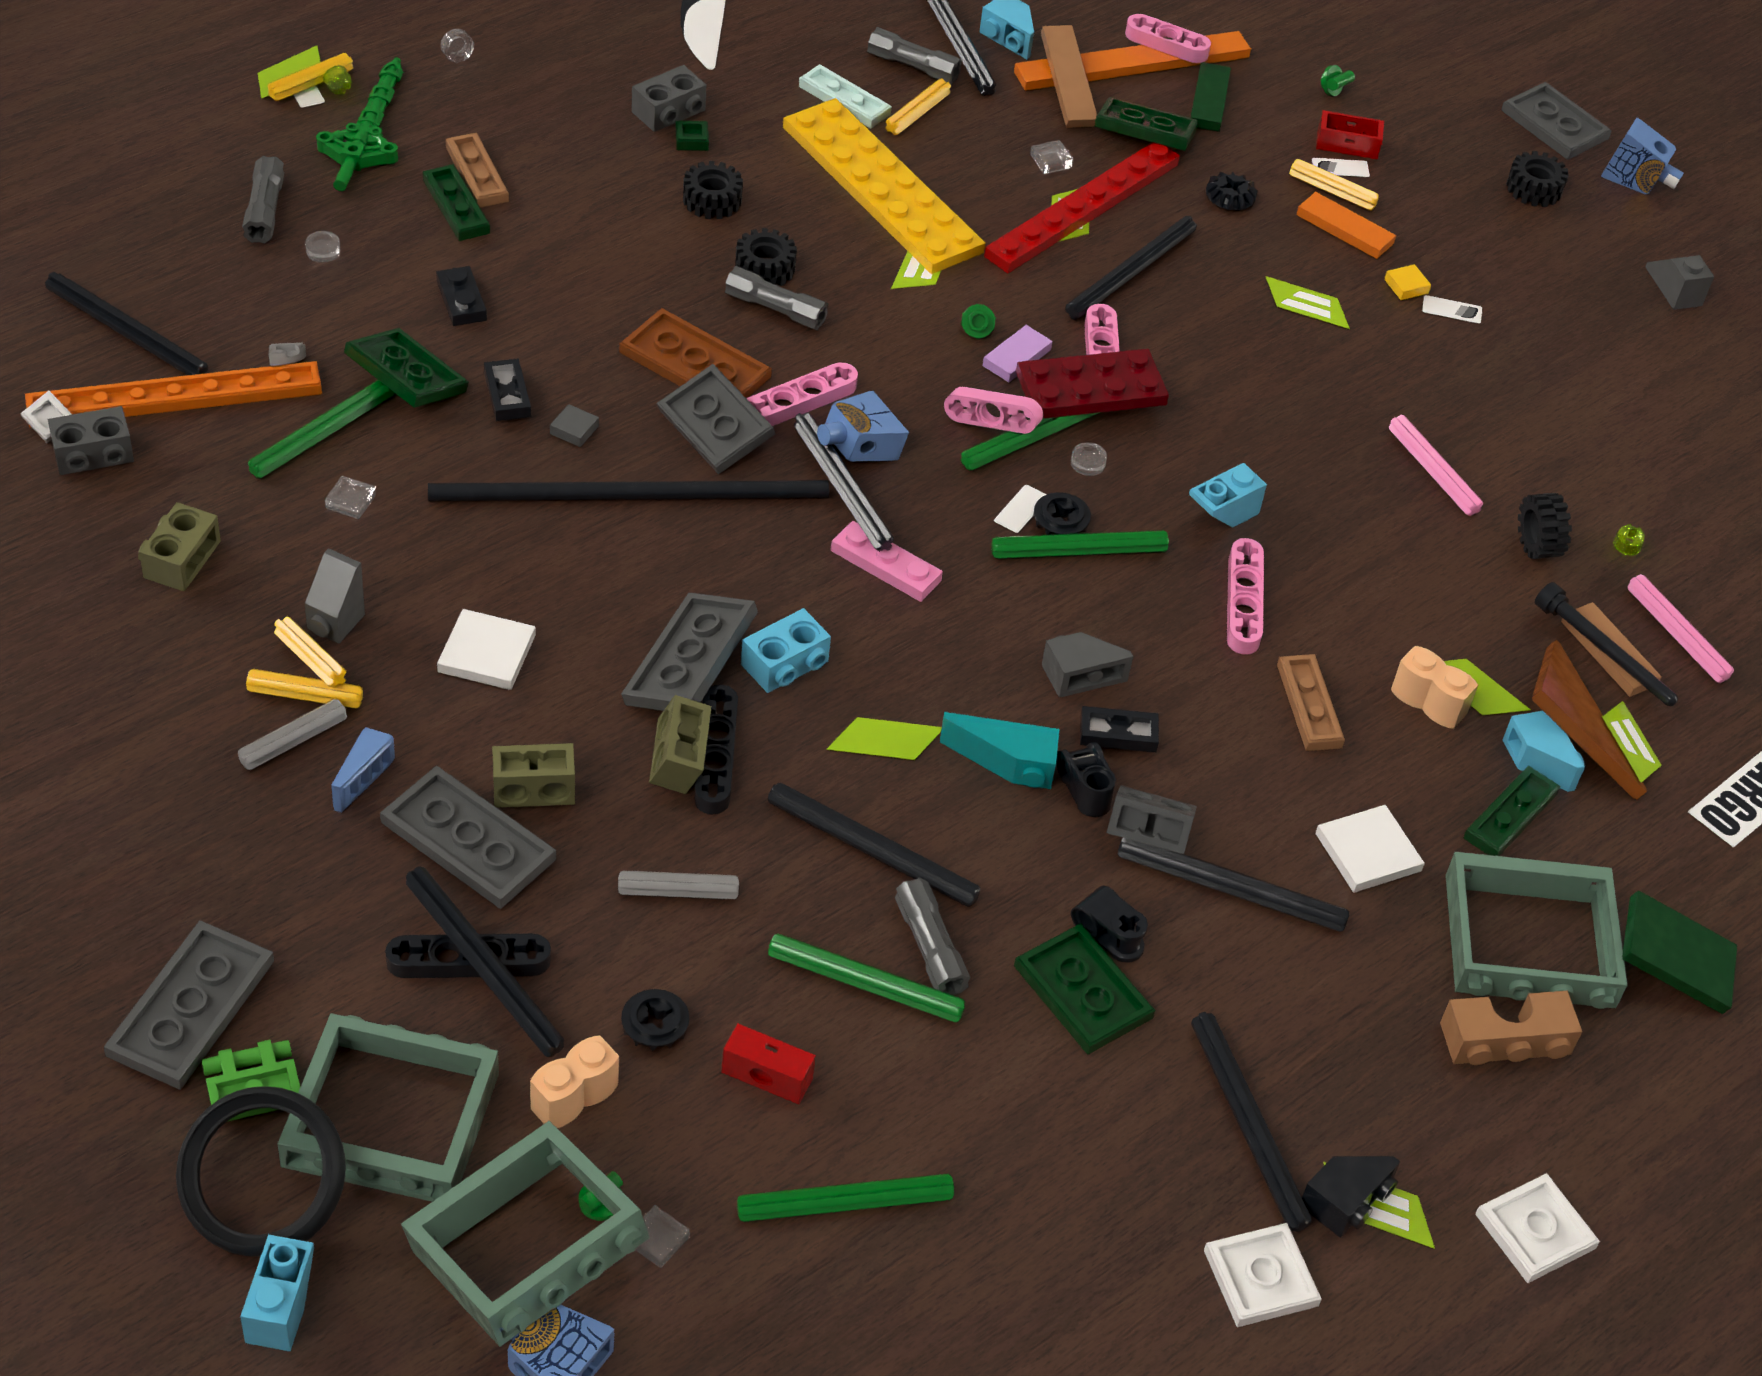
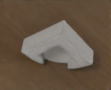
(286, 353)

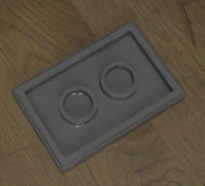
(1556, 120)
(716, 418)

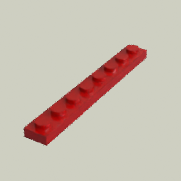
(1081, 206)

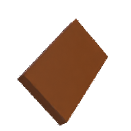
(683, 350)

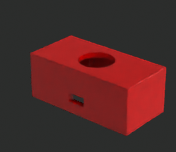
(1334, 131)
(779, 1073)

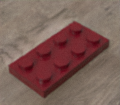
(1093, 383)

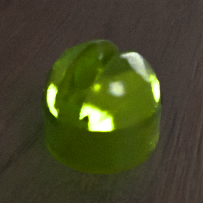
(331, 79)
(1628, 547)

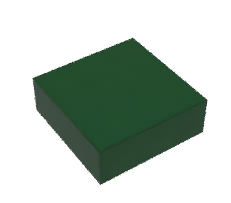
(692, 135)

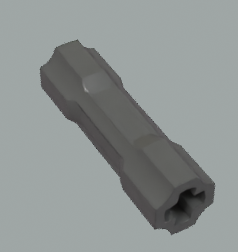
(894, 48)
(260, 214)
(798, 306)
(942, 960)

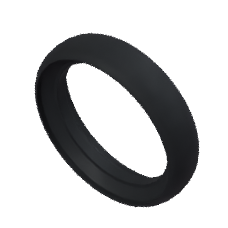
(207, 1125)

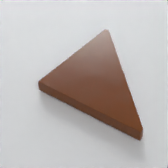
(1571, 706)

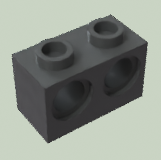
(668, 98)
(90, 440)
(1151, 819)

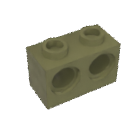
(179, 546)
(680, 744)
(533, 775)

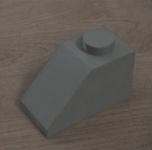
(1682, 280)
(335, 597)
(1084, 663)

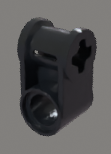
(1087, 779)
(1111, 921)

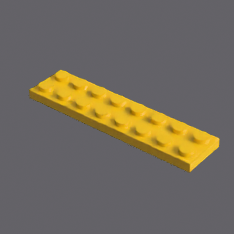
(884, 186)

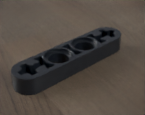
(719, 749)
(417, 968)

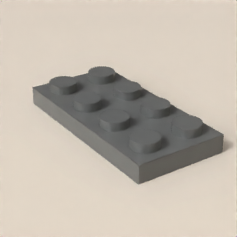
(690, 651)
(468, 836)
(189, 1005)

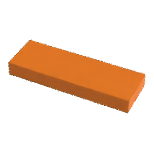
(1346, 225)

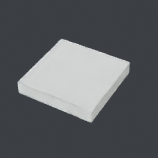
(486, 649)
(1369, 848)
(1537, 1228)
(1262, 1275)

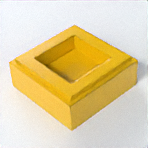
(1407, 282)

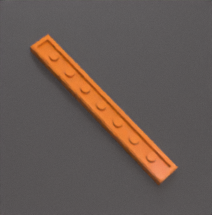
(1132, 61)
(193, 390)

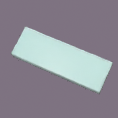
(828, 85)

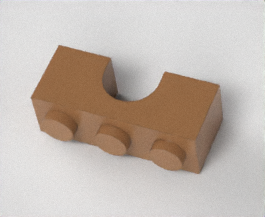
(1480, 1035)

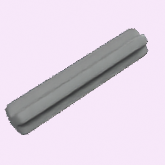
(292, 734)
(678, 884)

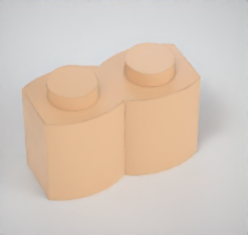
(1434, 687)
(573, 1082)

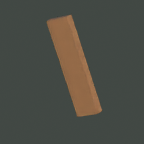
(1069, 76)

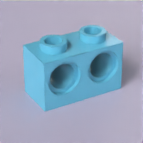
(785, 650)

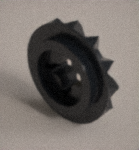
(1221, 191)
(1066, 506)
(661, 1005)

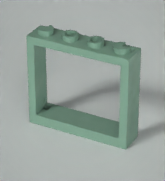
(1540, 880)
(380, 1168)
(492, 1188)

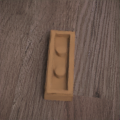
(477, 169)
(1623, 679)
(1310, 702)

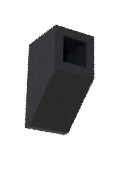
(1347, 1188)

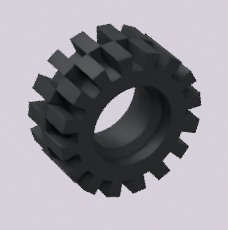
(1537, 178)
(712, 190)
(768, 245)
(1544, 525)

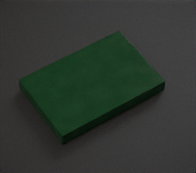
(1146, 123)
(406, 367)
(1680, 952)
(1084, 988)

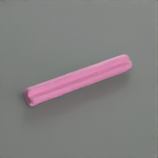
(1436, 465)
(1680, 628)

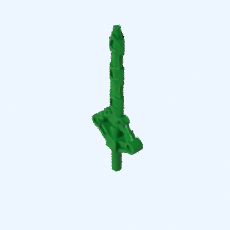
(355, 153)

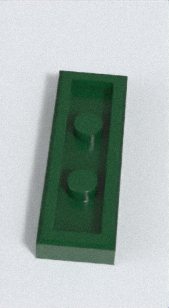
(1210, 96)
(456, 202)
(1511, 812)

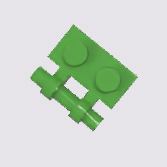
(270, 1074)

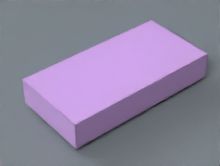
(1022, 346)

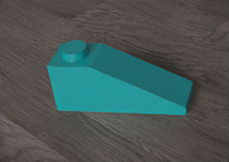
(1010, 749)

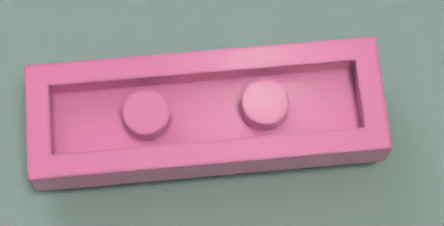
(893, 566)

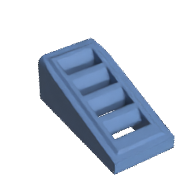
(363, 765)

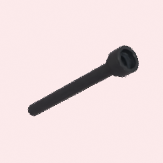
(1554, 600)

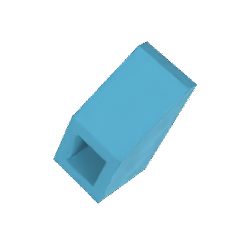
(1009, 25)
(1231, 495)
(1544, 746)
(277, 1293)

